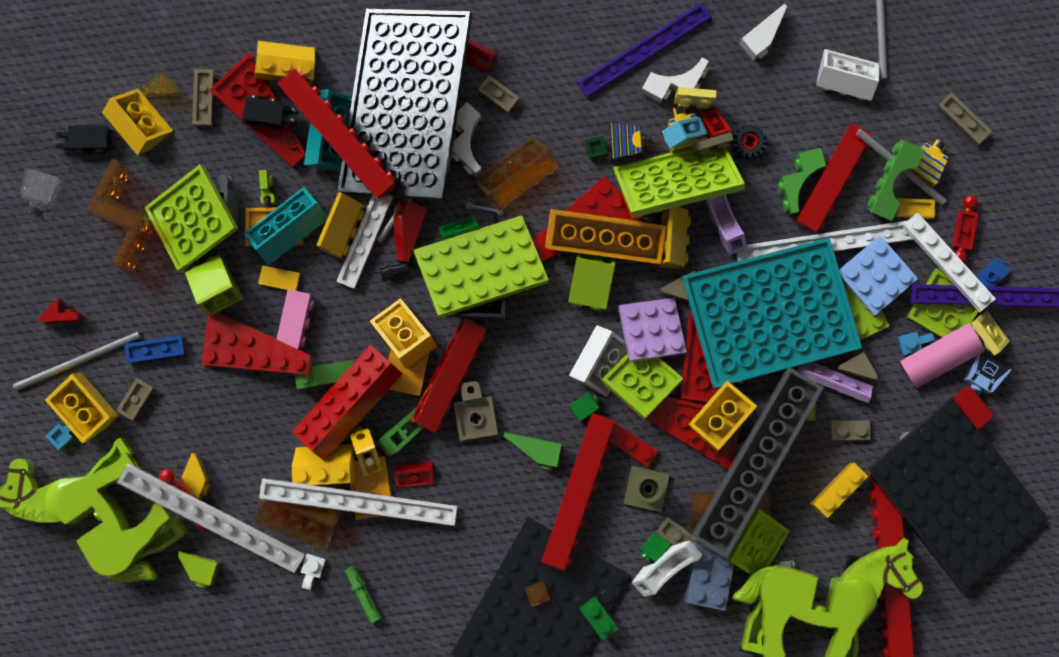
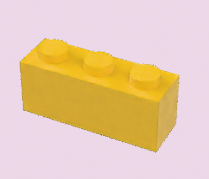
(838, 490)

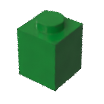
(584, 406)
(654, 547)

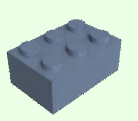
(709, 580)

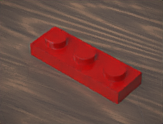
(633, 445)

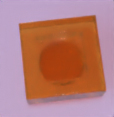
(537, 593)

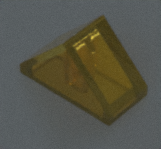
(161, 86)

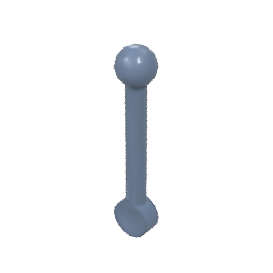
(469, 205)

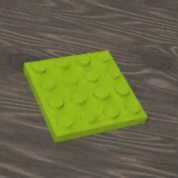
(191, 218)

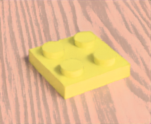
(696, 97)
(990, 332)

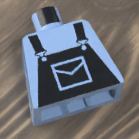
(985, 374)

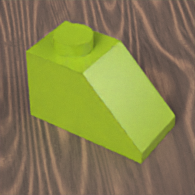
(199, 568)

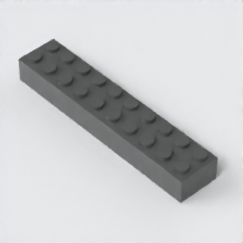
(756, 463)

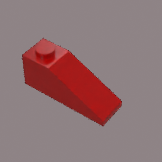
(407, 225)

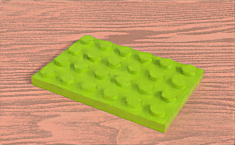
(677, 180)
(480, 266)

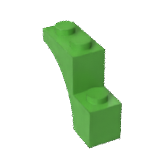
(790, 185)

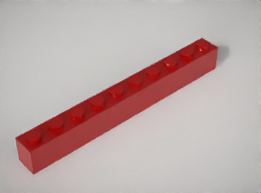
(895, 605)

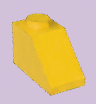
(196, 476)

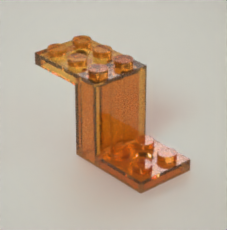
(105, 208)

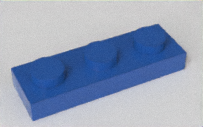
(154, 349)

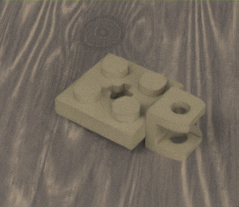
(472, 404)

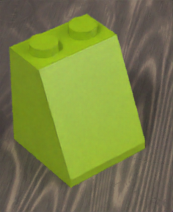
(591, 281)
(213, 285)

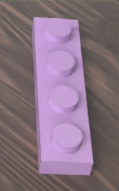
(836, 381)

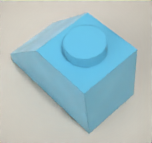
(684, 132)

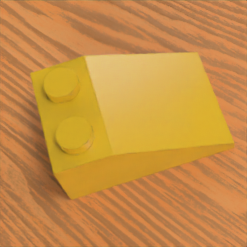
(403, 333)

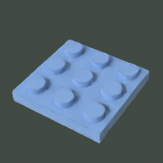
(877, 275)

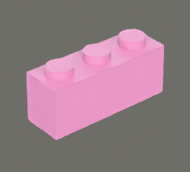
(295, 318)

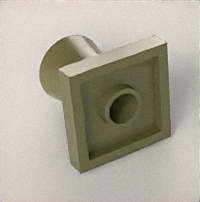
(635, 492)

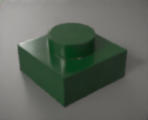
(596, 147)

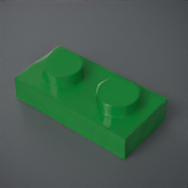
(458, 228)
(598, 618)

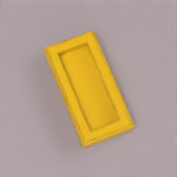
(910, 207)
(279, 278)

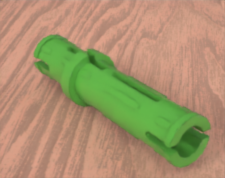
(362, 593)

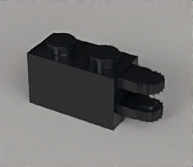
(267, 113)
(86, 139)

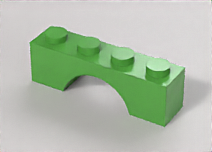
(904, 157)

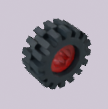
(740, 138)

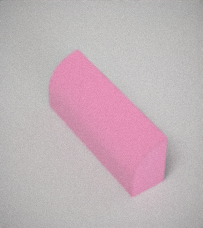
(942, 355)

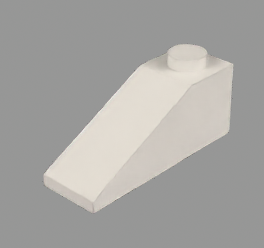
(760, 38)

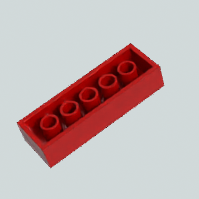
(347, 403)

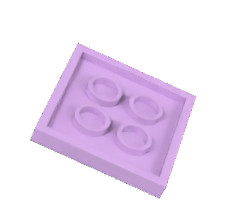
(652, 329)

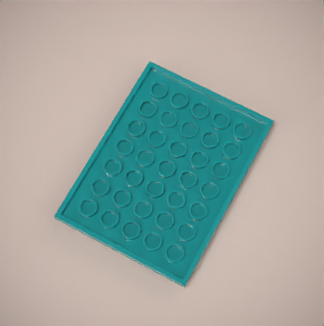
(771, 312)

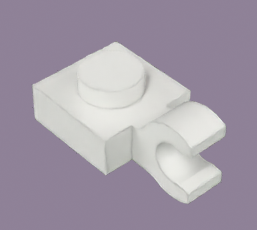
(312, 568)

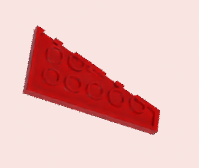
(232, 91)
(674, 418)

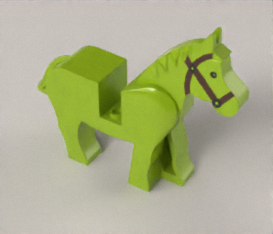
(112, 546)
(849, 602)

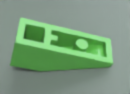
(322, 375)
(398, 435)
(540, 451)

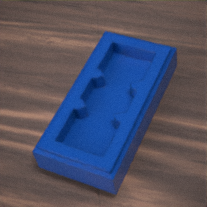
(993, 273)

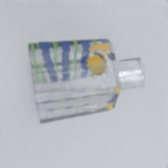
(40, 189)

